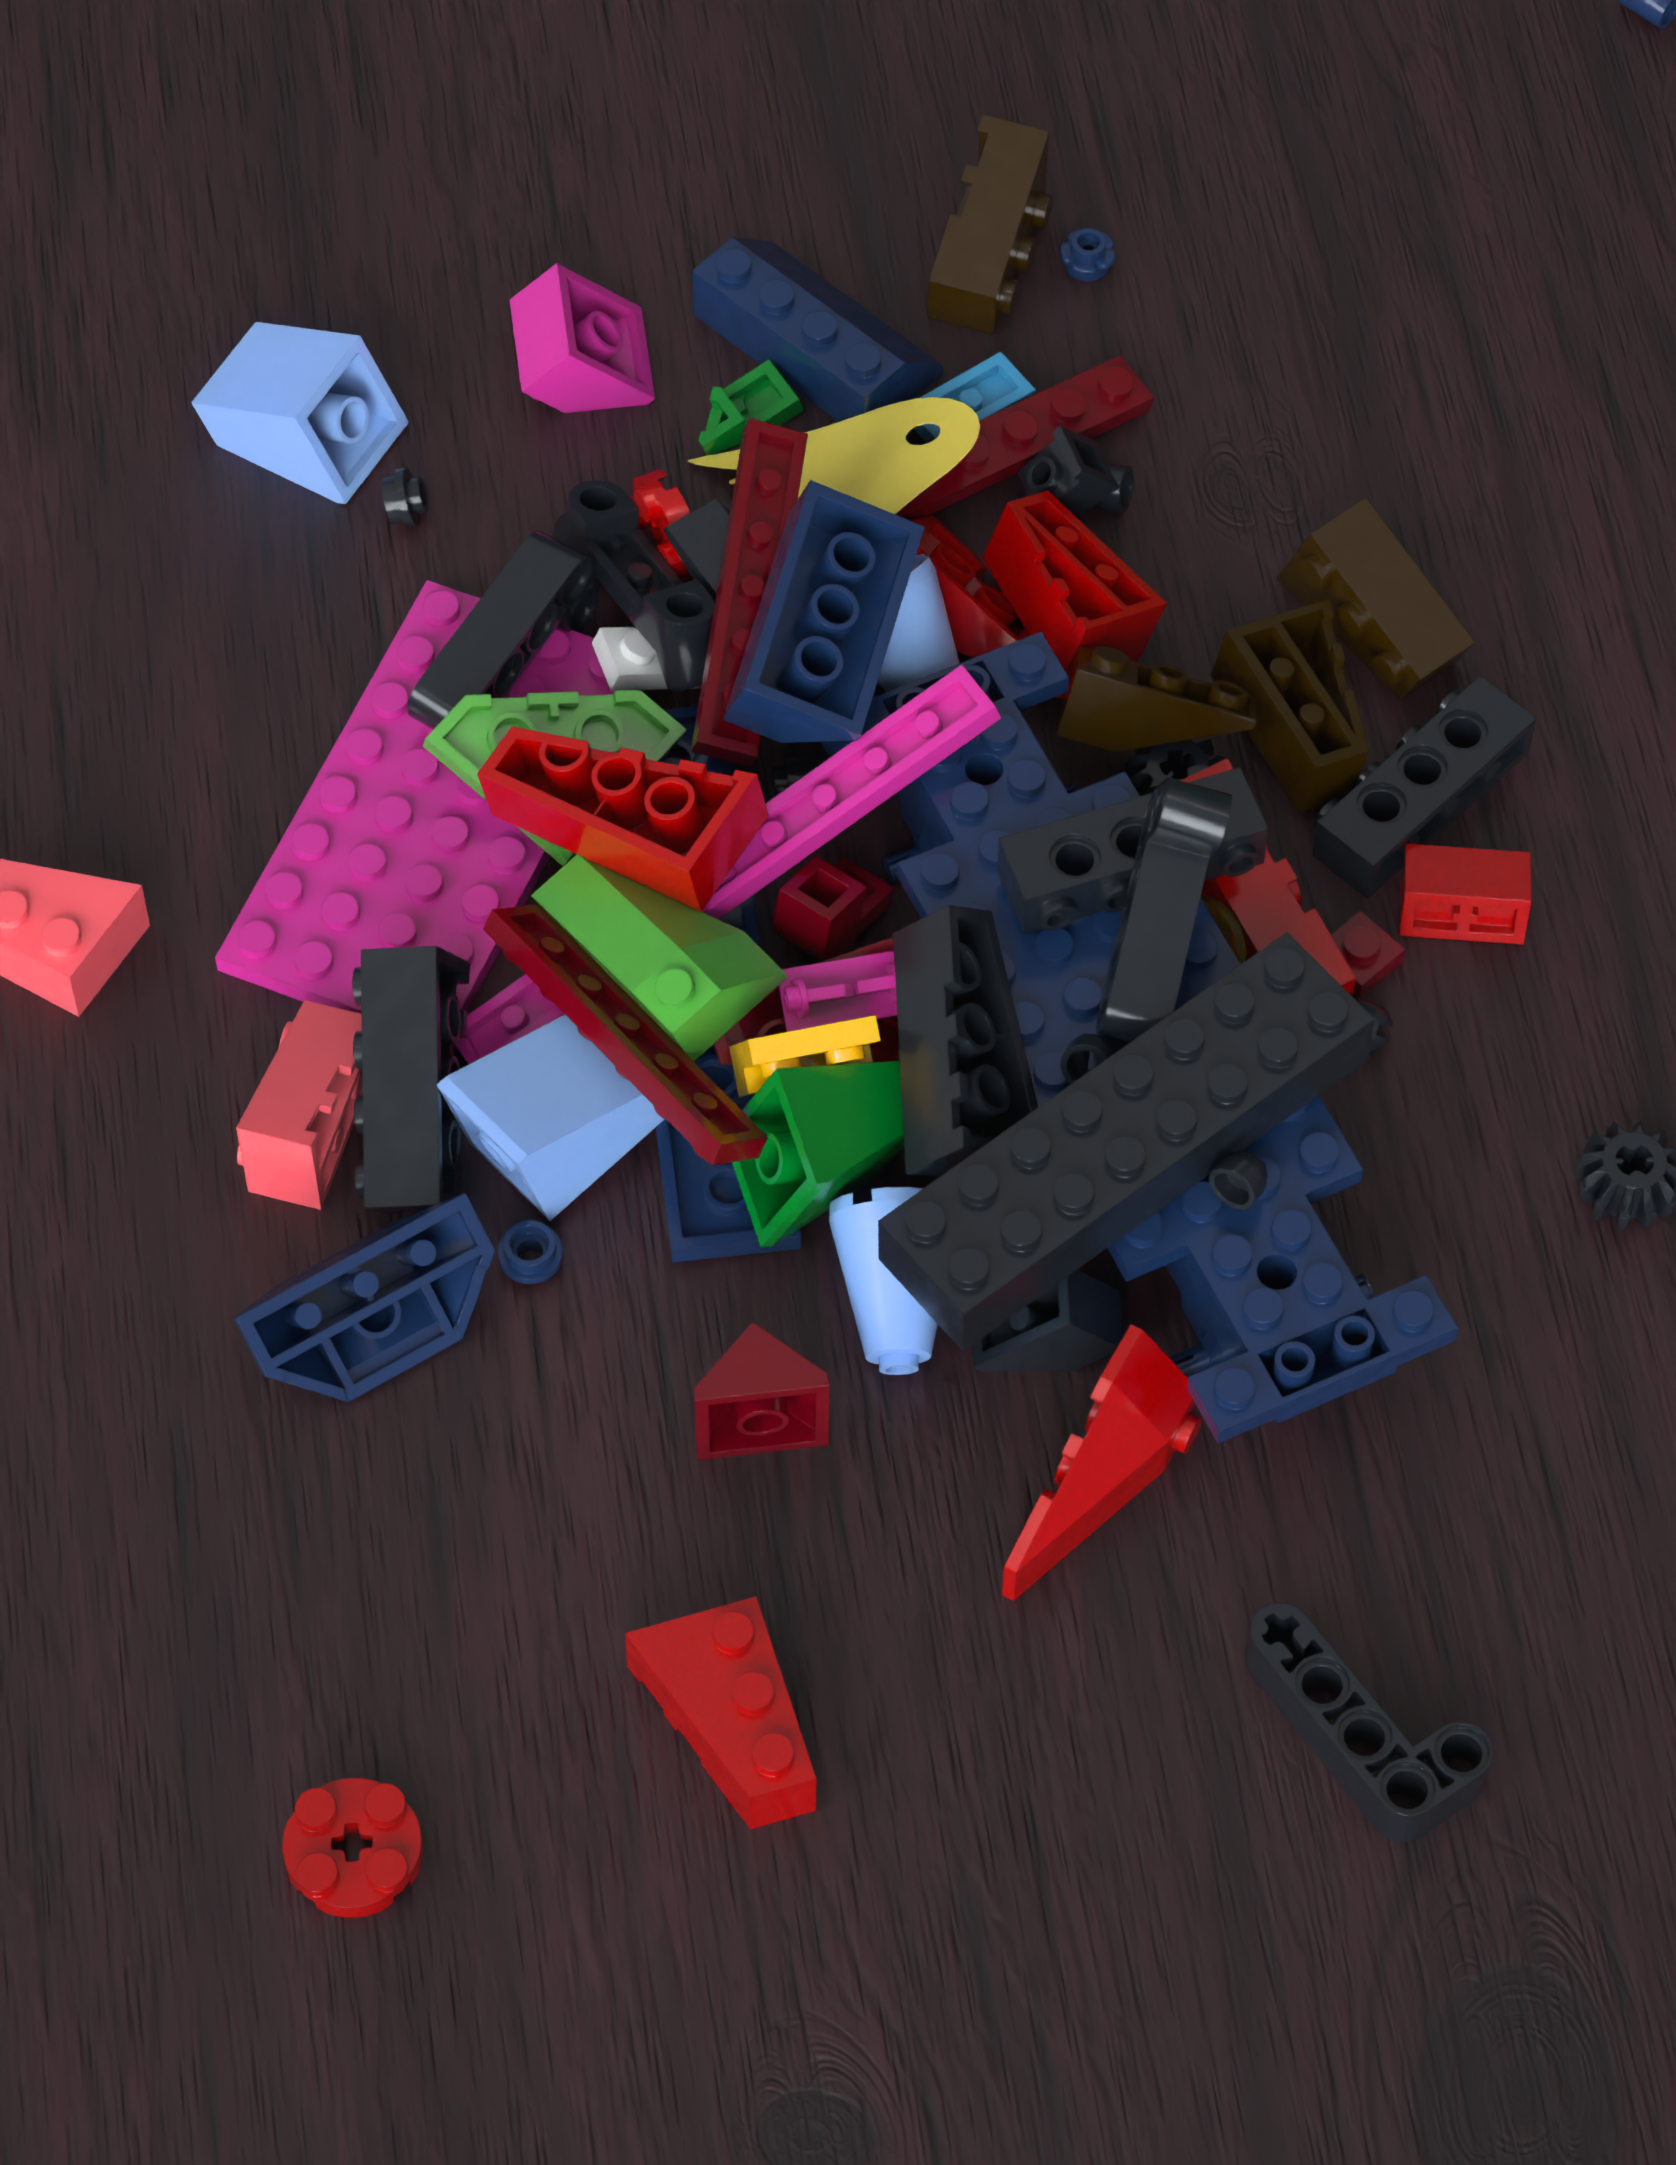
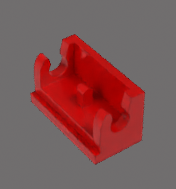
(1465, 894)

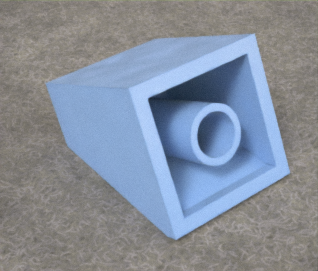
(303, 407)
(549, 1113)

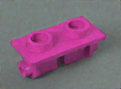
(839, 991)

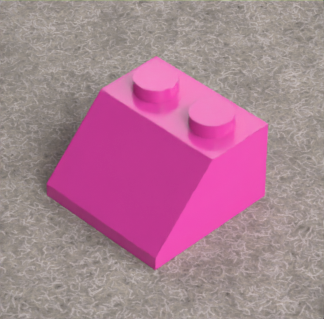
(580, 344)

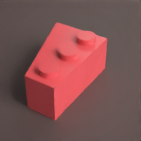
(65, 930)
(303, 1108)

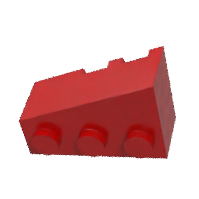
(1069, 581)
(731, 1705)

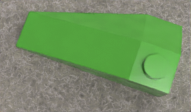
(671, 959)

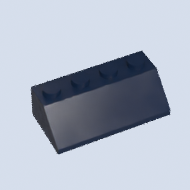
(807, 329)
(824, 619)

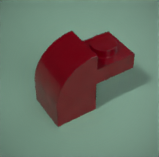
(829, 907)

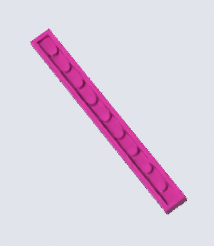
(797, 825)

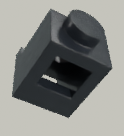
(1071, 471)

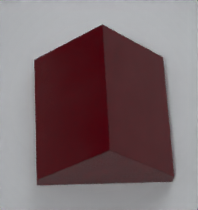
(760, 1400)

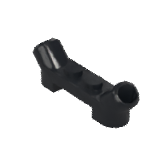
(664, 609)

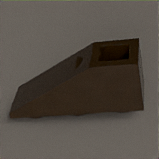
(1138, 706)

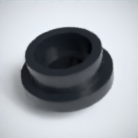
(404, 498)

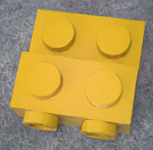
(815, 1046)

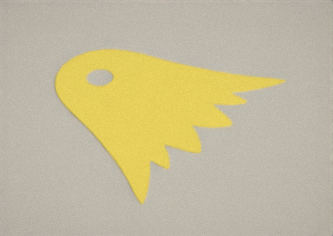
(871, 454)

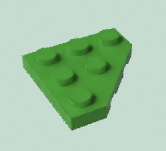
(606, 721)

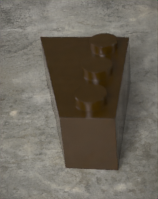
(993, 227)
(1378, 599)
(1304, 710)

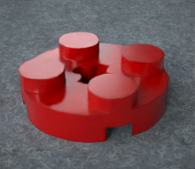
(657, 511)
(345, 1808)

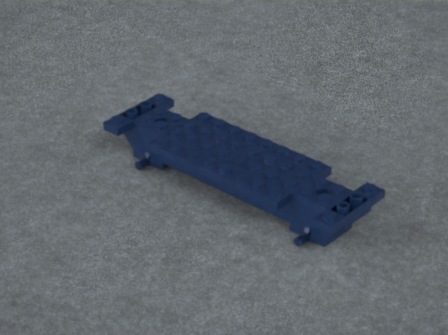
(1257, 1347)

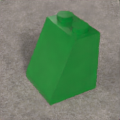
(826, 1139)

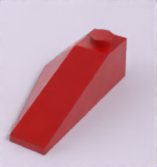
(976, 612)
(1131, 1436)

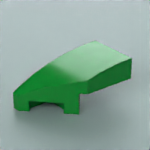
(756, 395)

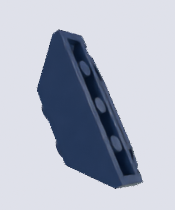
(373, 1304)

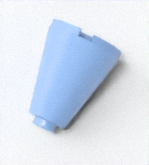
(922, 631)
(888, 1318)

